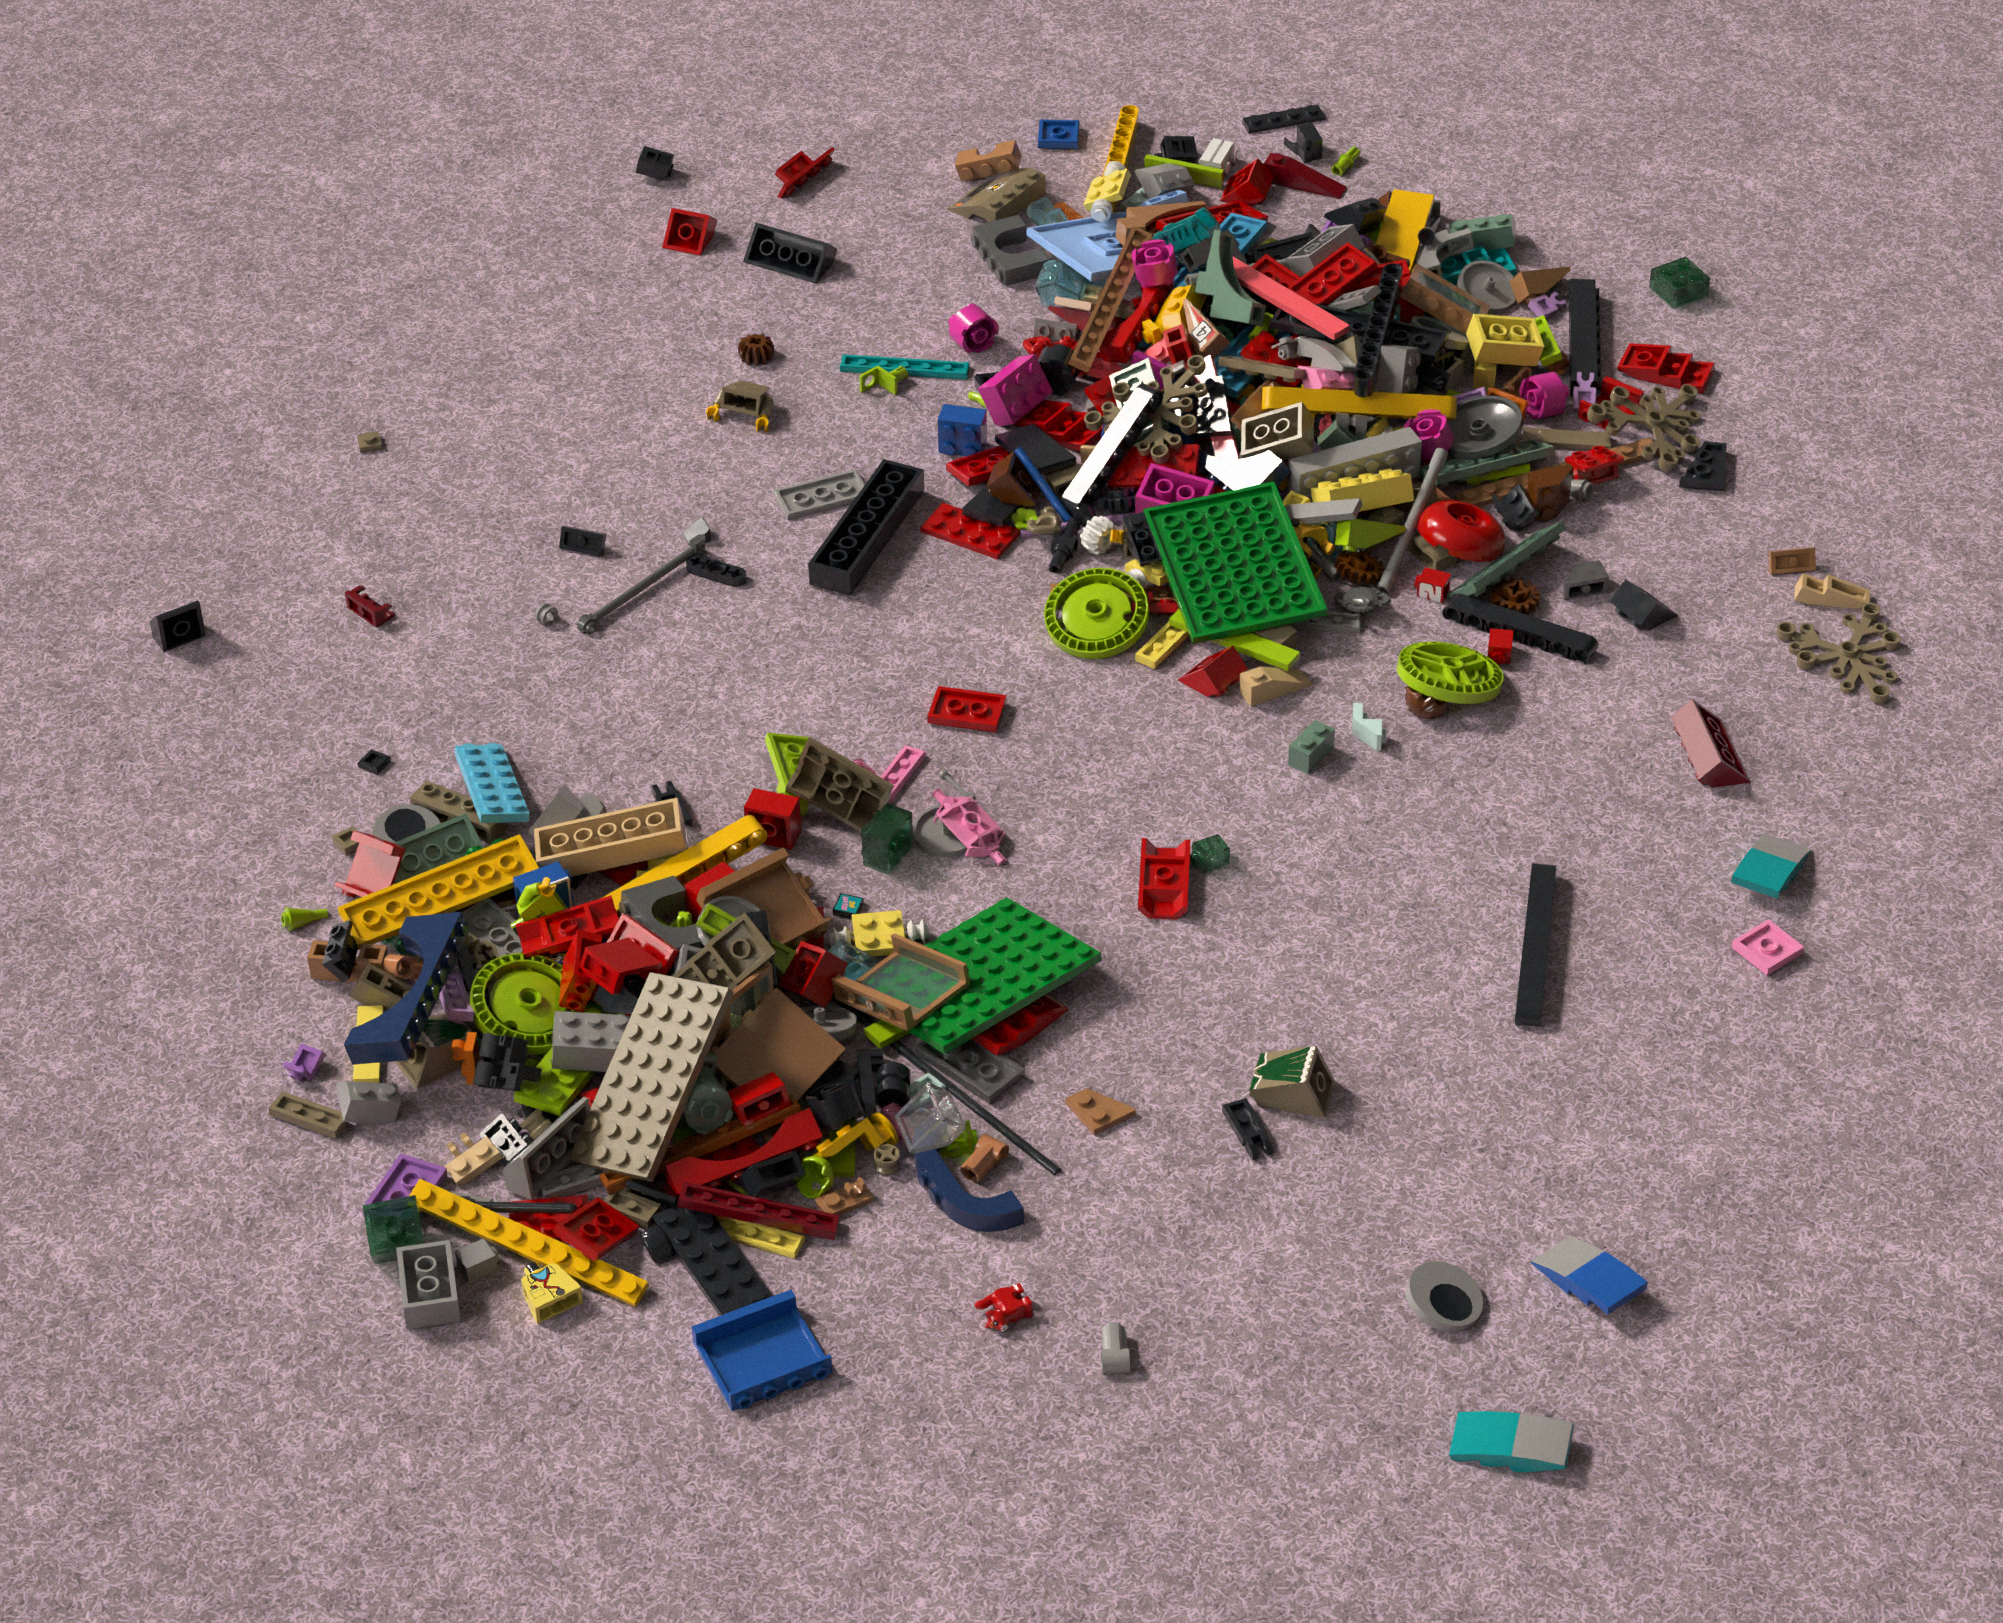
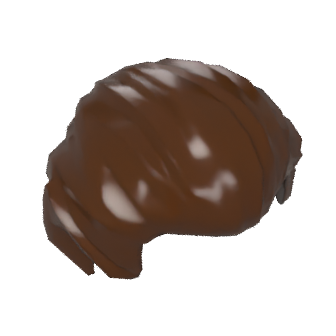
(1423, 705)

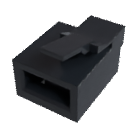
(1308, 143)
(1179, 148)
(655, 163)

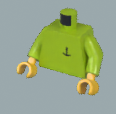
(537, 901)

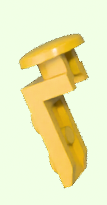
(870, 1133)

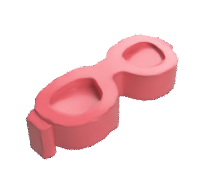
(1325, 423)

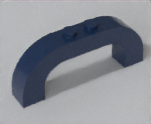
(969, 1211)

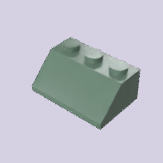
(1490, 232)

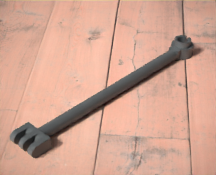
(588, 623)

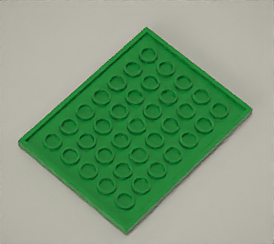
(1234, 562)
(1009, 963)

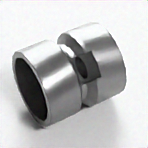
(1358, 421)

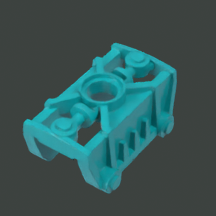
(1189, 230)

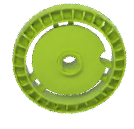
(1095, 613)
(1450, 672)
(520, 999)

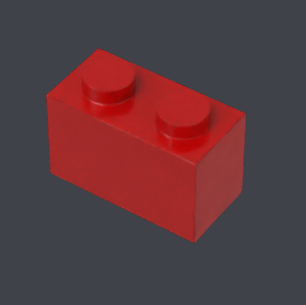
(759, 1099)

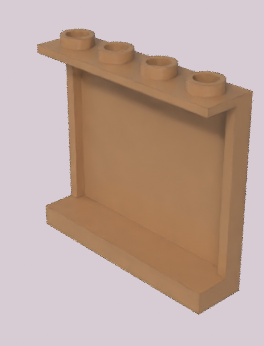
(776, 889)
(777, 1040)

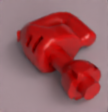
(1037, 344)

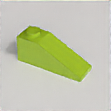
(1364, 533)

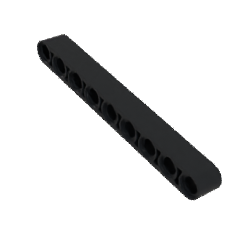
(1378, 330)
(1535, 945)

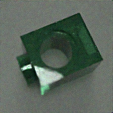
(1210, 853)

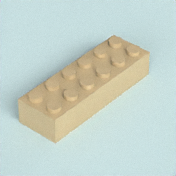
(613, 838)

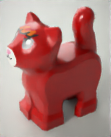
(1007, 1306)

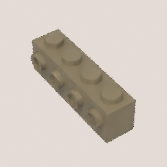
(451, 804)

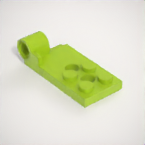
(785, 756)

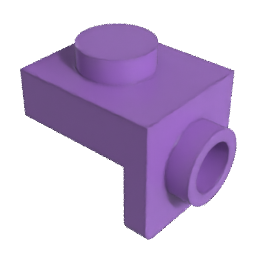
(305, 1063)

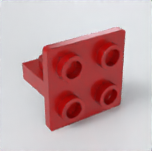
(1595, 465)

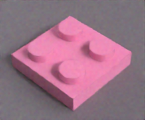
(1767, 947)

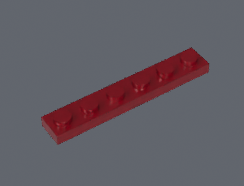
(758, 1210)

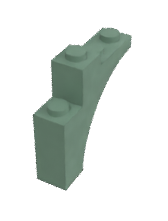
(1220, 281)

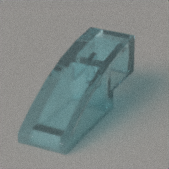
(1044, 213)

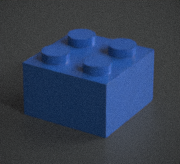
(962, 430)

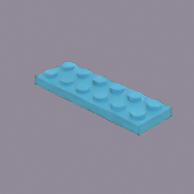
(491, 783)

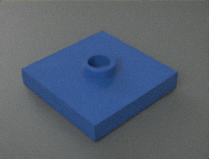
(1058, 134)

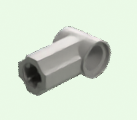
(1115, 1354)

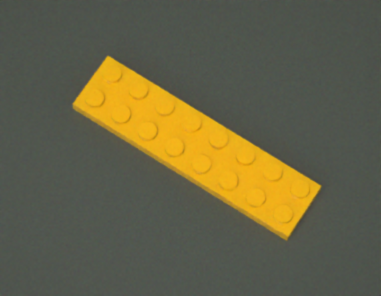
(438, 890)

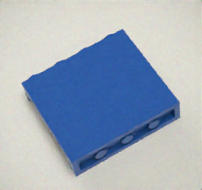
(760, 1351)

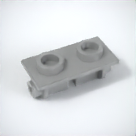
(1054, 329)
(1288, 348)

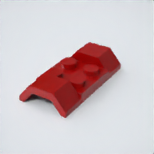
(1164, 880)
(556, 930)

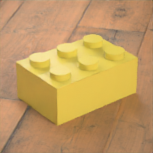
(1505, 340)

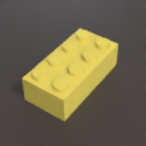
(1374, 490)

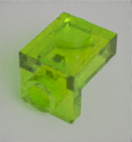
(962, 1144)

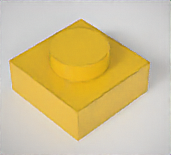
(1151, 332)

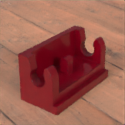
(368, 608)

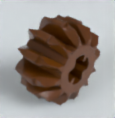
(756, 349)

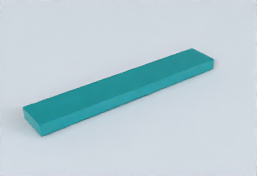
(914, 367)

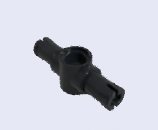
(1064, 545)

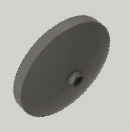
(1484, 426)

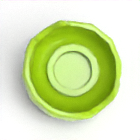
(819, 1171)

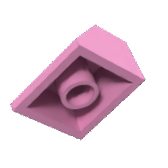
(1327, 379)

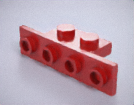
(798, 170)

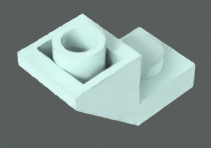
(1367, 730)

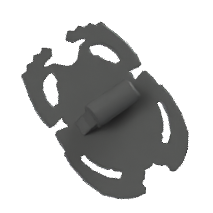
(1362, 599)

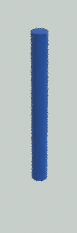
(1041, 482)

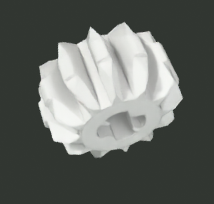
(1097, 535)

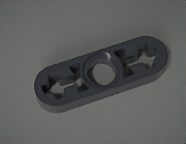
(703, 566)

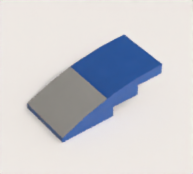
(1590, 1274)

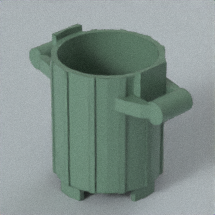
(708, 1102)

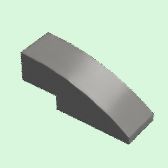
(1325, 355)

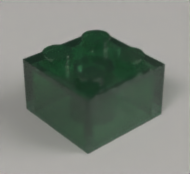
(1679, 282)
(887, 838)
(392, 1226)

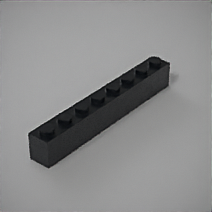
(1584, 332)

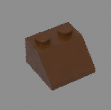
(1013, 482)
(1550, 490)

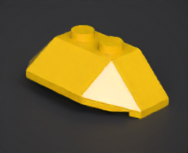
(1172, 309)

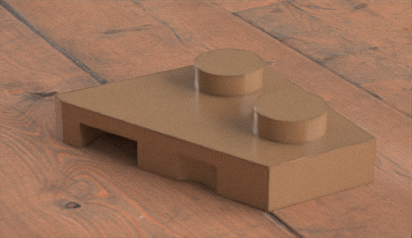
(1097, 1110)

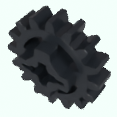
(1118, 500)

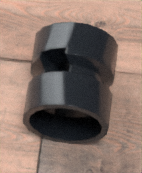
(893, 1084)

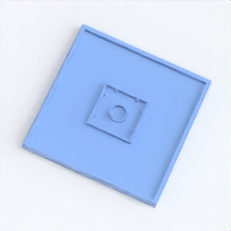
(1083, 244)

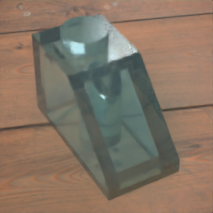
(857, 960)

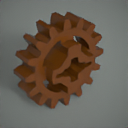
(1359, 567)
(1516, 595)

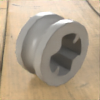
(546, 613)

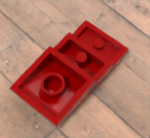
(1663, 367)
(1061, 424)
(1021, 1025)

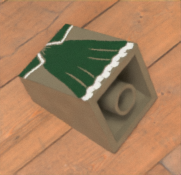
(433, 1051)
(1293, 1081)

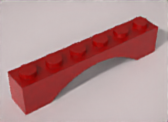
(1122, 340)
(1179, 349)
(796, 1134)

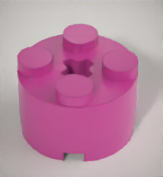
(1155, 263)
(973, 329)
(1545, 394)
(1432, 430)

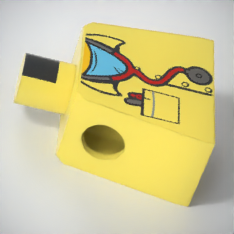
(549, 1291)

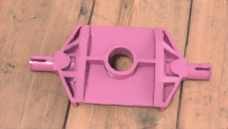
(979, 838)

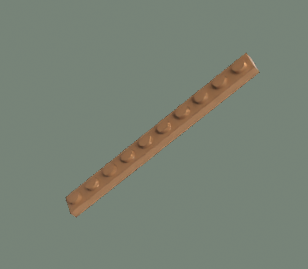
(1108, 302)
(1483, 494)

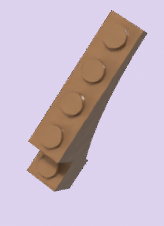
(1146, 216)

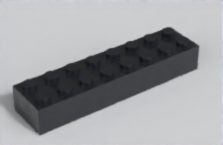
(866, 527)

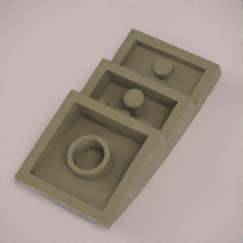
(729, 956)

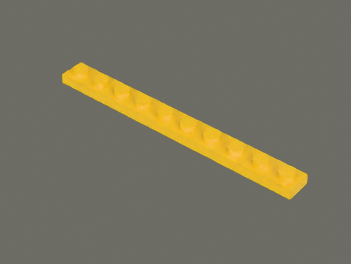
(528, 1243)

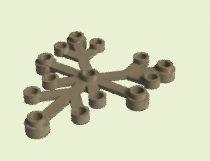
(1653, 420)
(1187, 423)
(1848, 651)

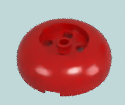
(1463, 530)

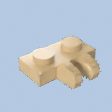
(472, 1161)

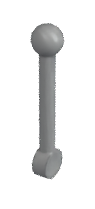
(945, 775)

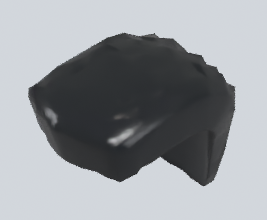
(657, 1244)

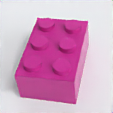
(1015, 390)
(1168, 486)

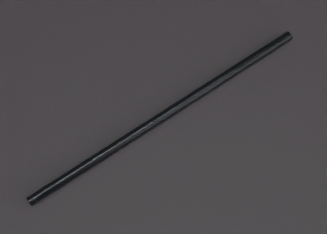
(960, 1095)

